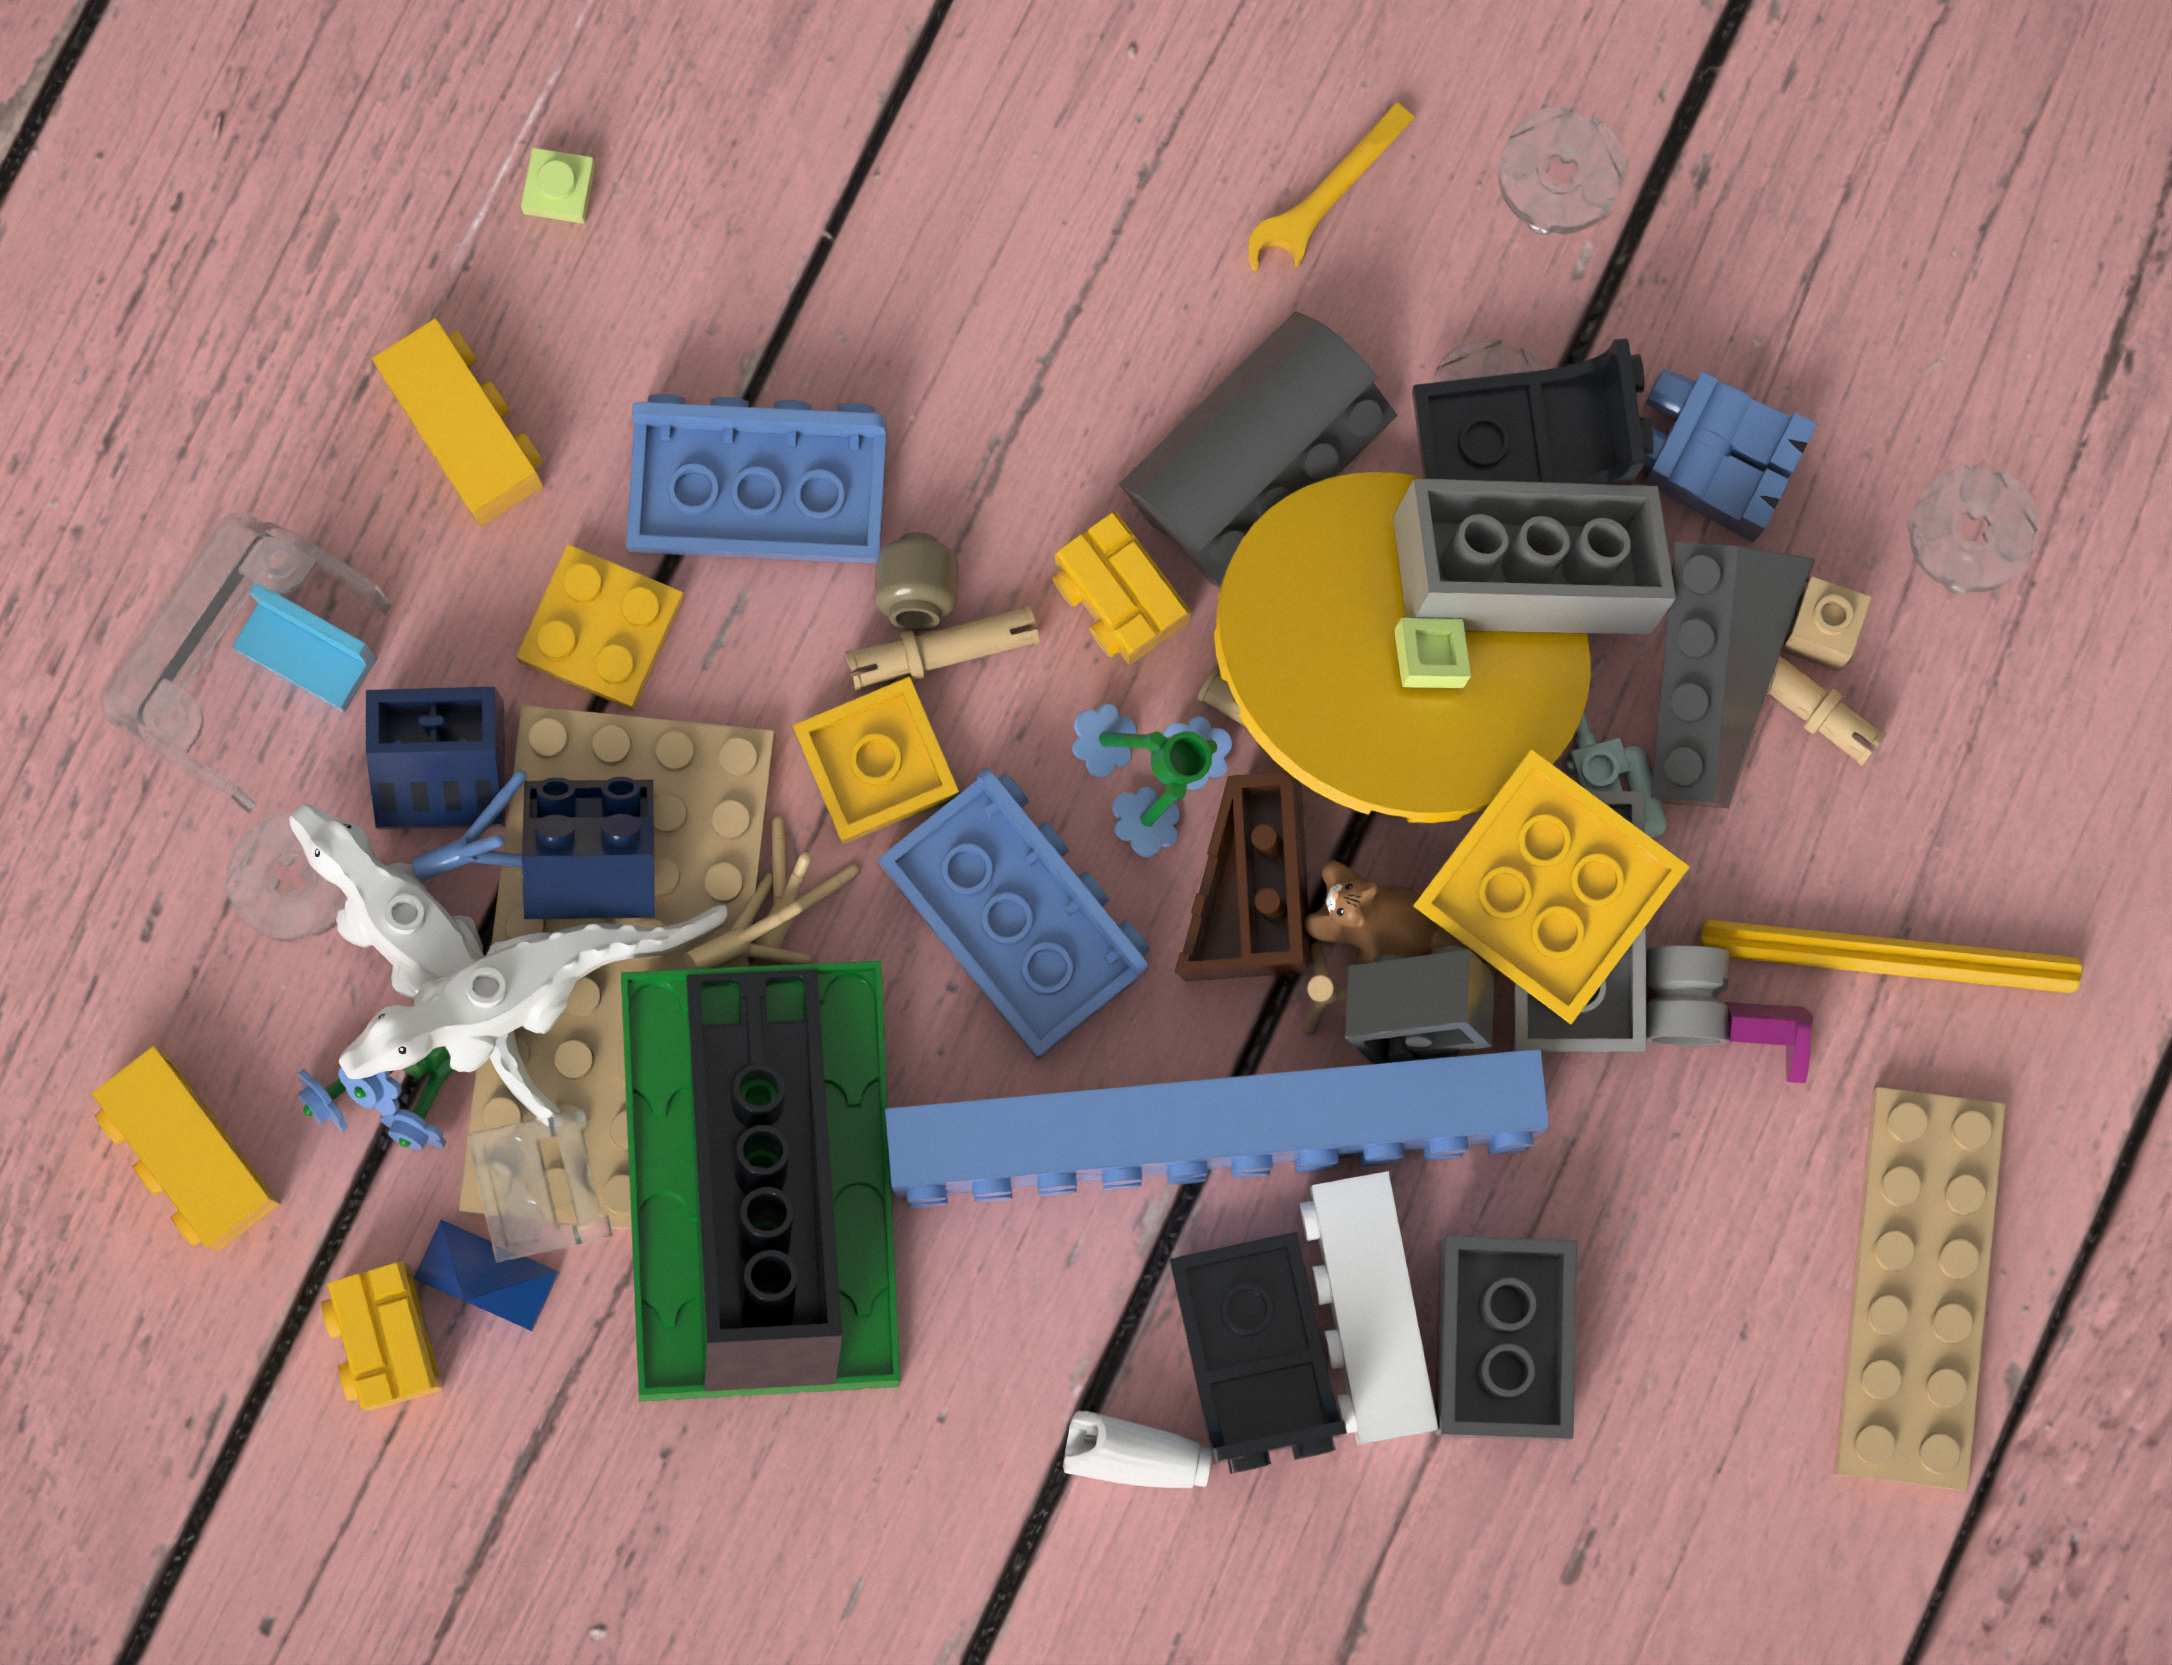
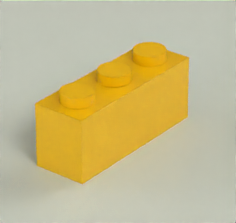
(460, 420)
(182, 1151)

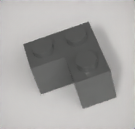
(1420, 1006)

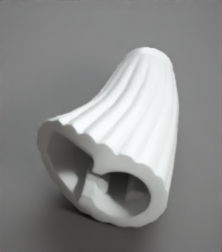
(1133, 1453)

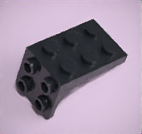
(1538, 425)
(1256, 1352)

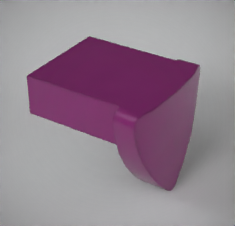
(1775, 1026)

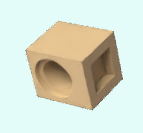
(1827, 623)

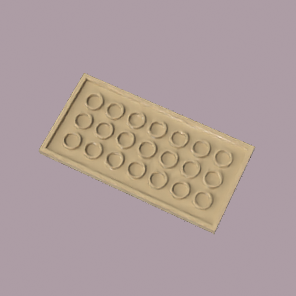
(707, 854)

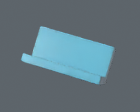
(304, 649)

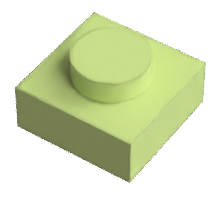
(558, 185)
(1432, 653)

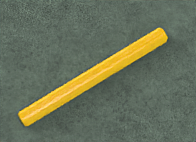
(1893, 956)

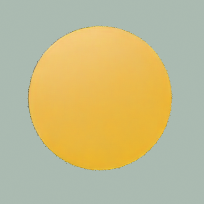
(1318, 670)

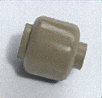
(916, 582)

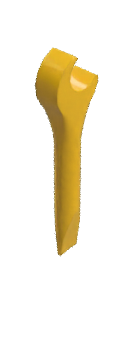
(1295, 227)

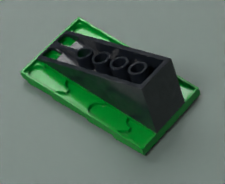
(759, 1180)

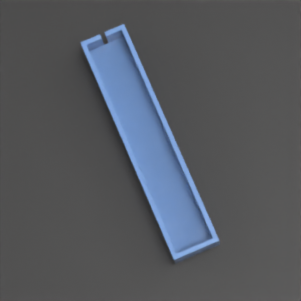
(1217, 1125)

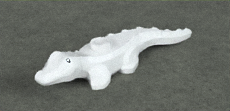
(404, 923)
(510, 987)

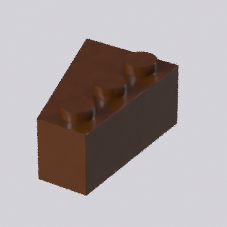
(1253, 886)

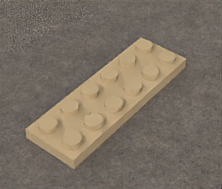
(1919, 1289)

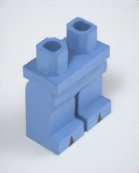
(1723, 451)

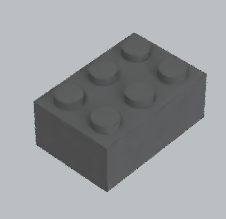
(1506, 1338)

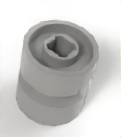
(1686, 995)

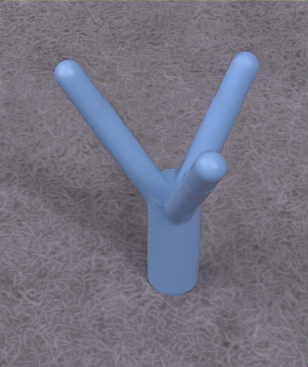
(469, 848)

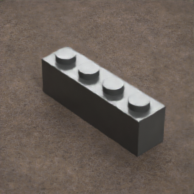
(1719, 664)

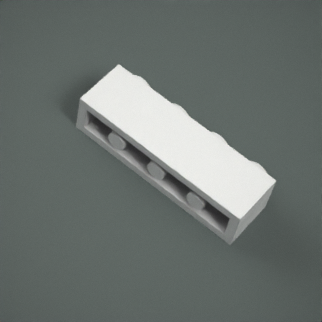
(1371, 1308)

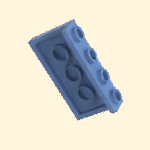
(757, 480)
(1016, 912)

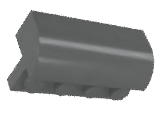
(1265, 432)

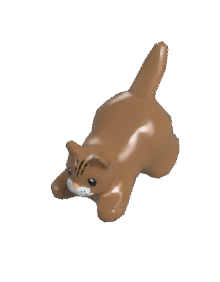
(1374, 918)

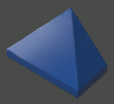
(467, 1269)

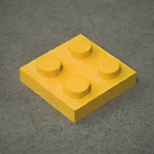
(600, 627)
(876, 760)

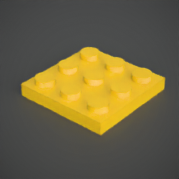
(1551, 886)

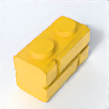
(1120, 589)
(382, 1337)

